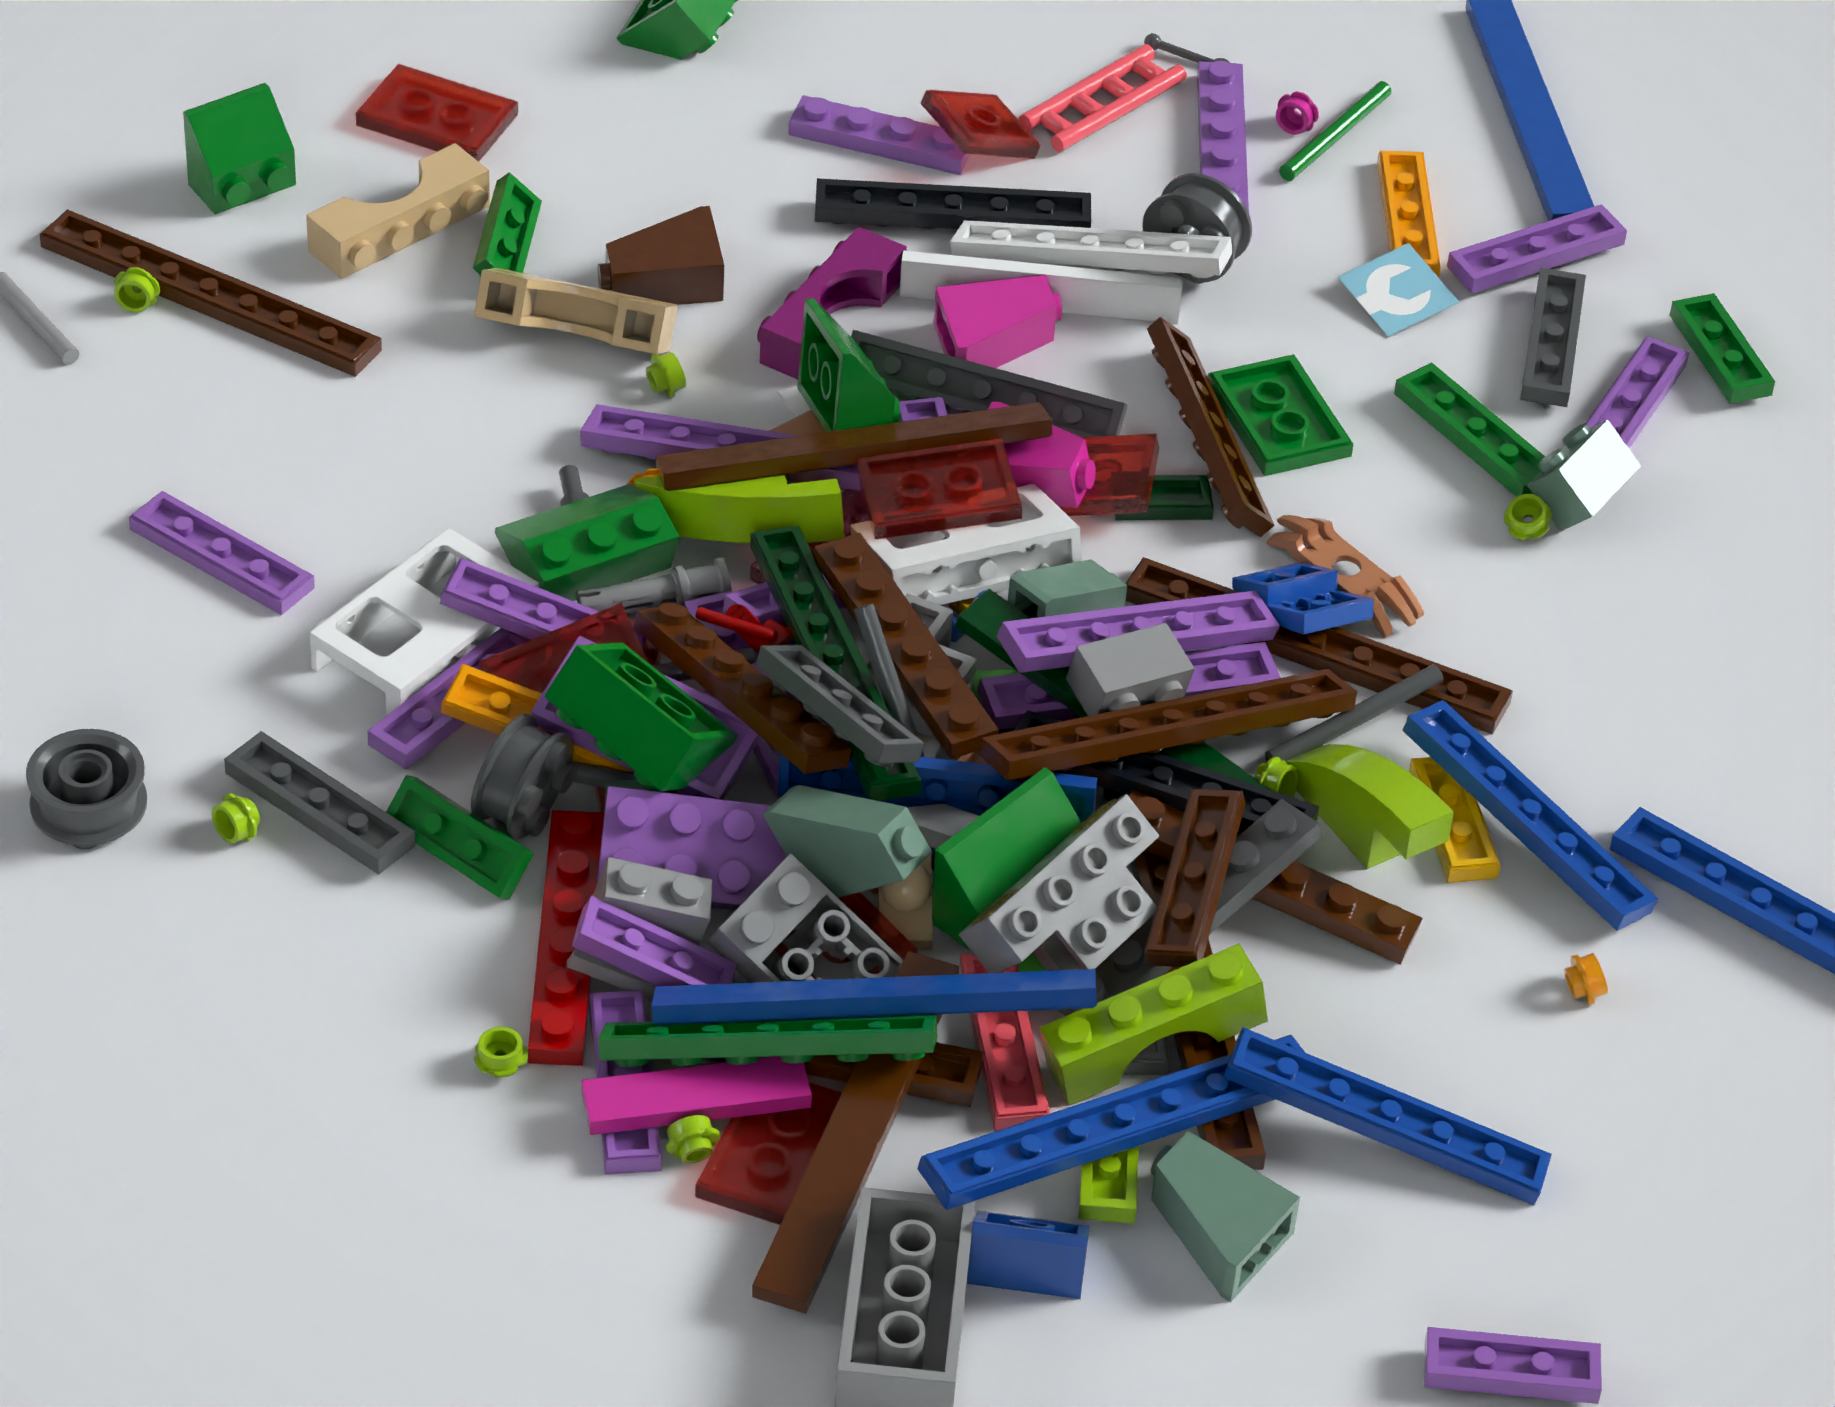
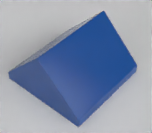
(1028, 1254)

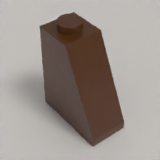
(668, 261)

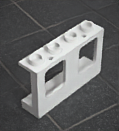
(978, 555)
(444, 632)

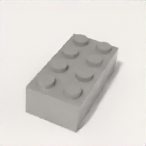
(904, 1301)

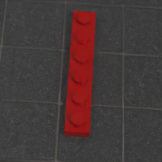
(560, 992)

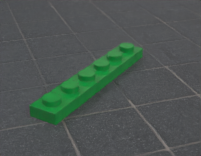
(792, 1040)

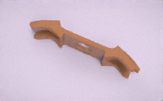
(1369, 582)

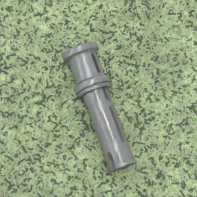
(675, 587)

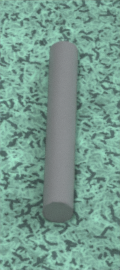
(37, 320)

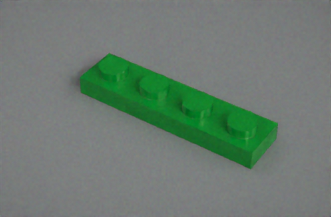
(1470, 427)

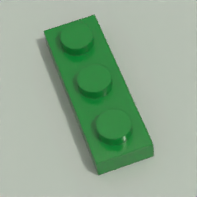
(508, 227)
(1722, 348)
(460, 837)

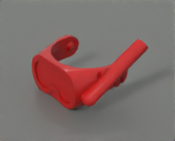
(747, 626)

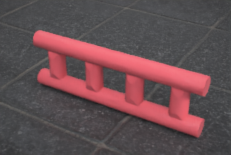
(1097, 114)

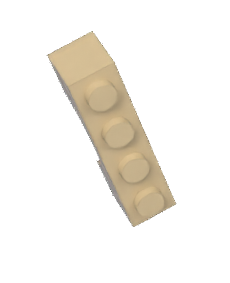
(357, 234)
(576, 309)

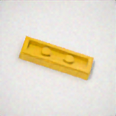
(1469, 851)

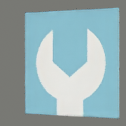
(1398, 289)

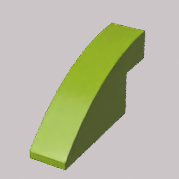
(747, 506)
(1372, 803)

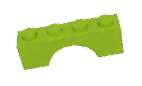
(1097, 1044)

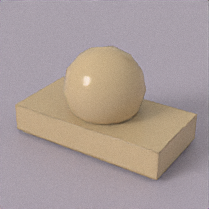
(909, 905)

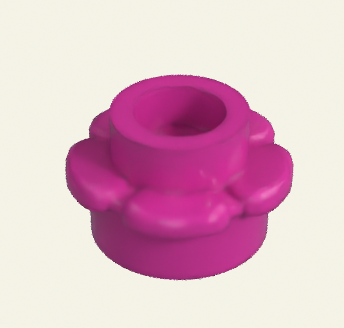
(1290, 119)

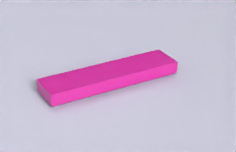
(705, 1090)

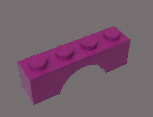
(857, 273)

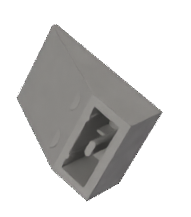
(800, 902)

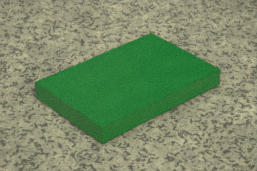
(1280, 415)

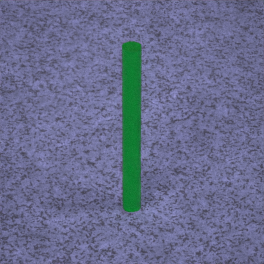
(1335, 131)

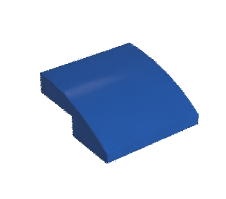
(1305, 597)

